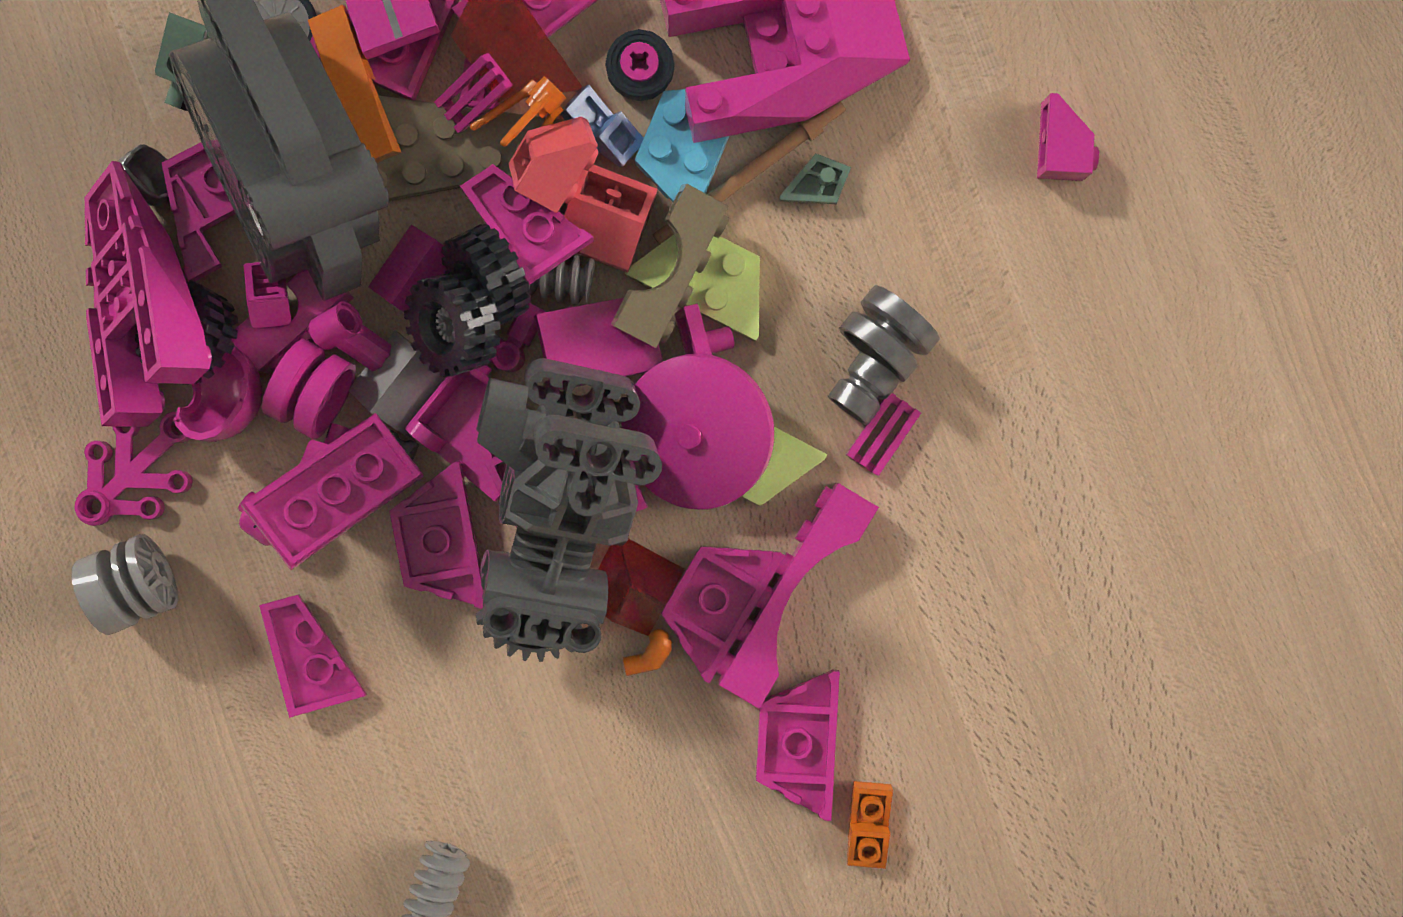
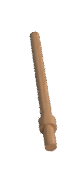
(807, 130)

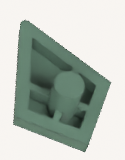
(817, 182)

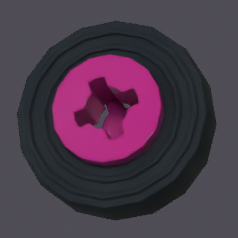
(636, 78)

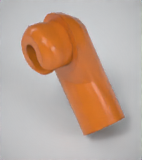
(653, 656)

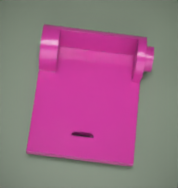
(446, 422)

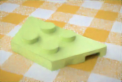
(725, 288)
(788, 462)

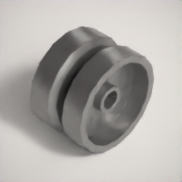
(889, 332)

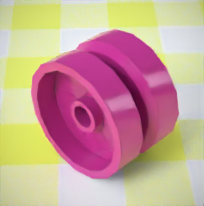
(308, 388)

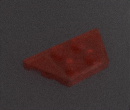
(514, 42)

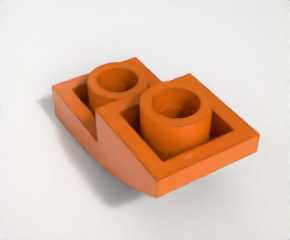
(869, 824)

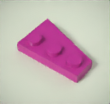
(533, 231)
(306, 659)

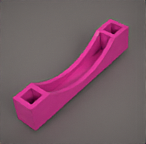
(754, 664)

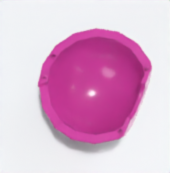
(223, 402)

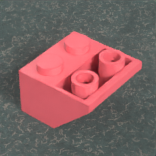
(552, 161)
(613, 212)

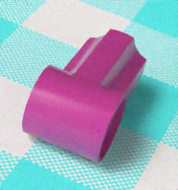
(344, 329)

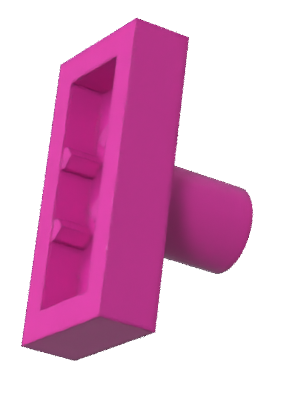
(695, 338)

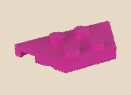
(438, 539)
(717, 601)
(800, 742)

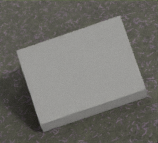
(398, 386)

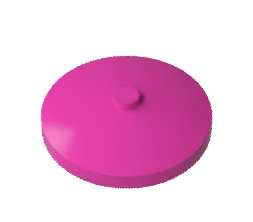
(707, 429)

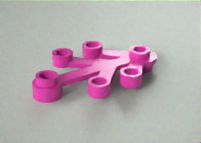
(129, 474)

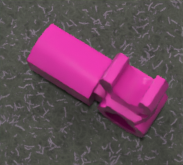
(521, 333)

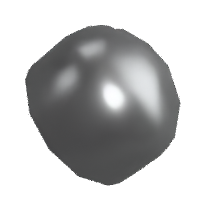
(146, 172)

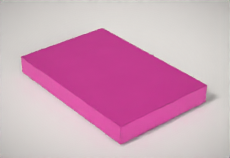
(588, 339)

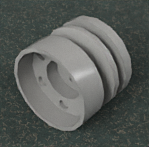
(124, 584)

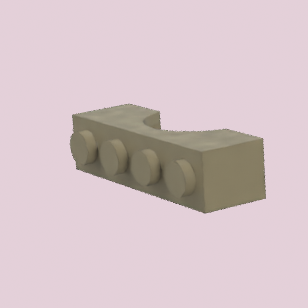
(694, 222)

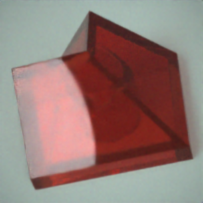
(638, 585)

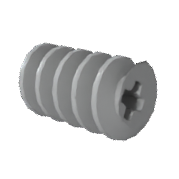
(566, 280)
(439, 882)

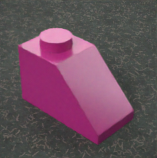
(1064, 143)

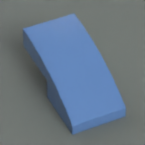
(613, 132)

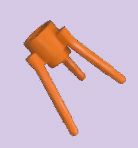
(543, 99)

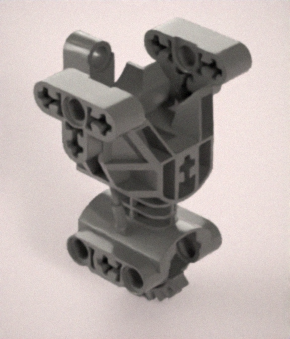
(565, 492)

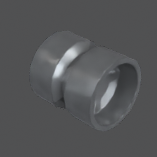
(866, 385)

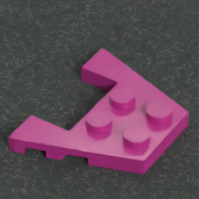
(197, 205)

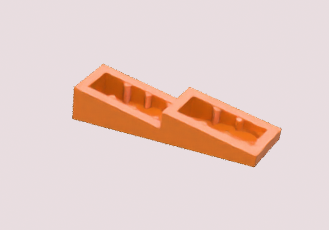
(353, 81)

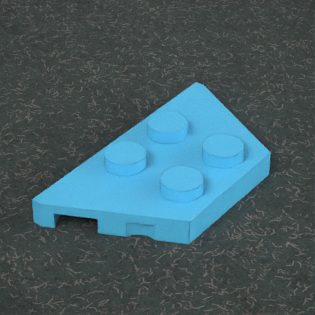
(669, 152)

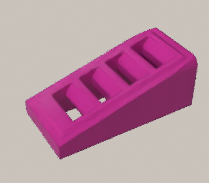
(265, 301)

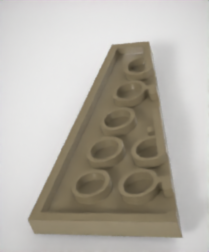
(436, 155)

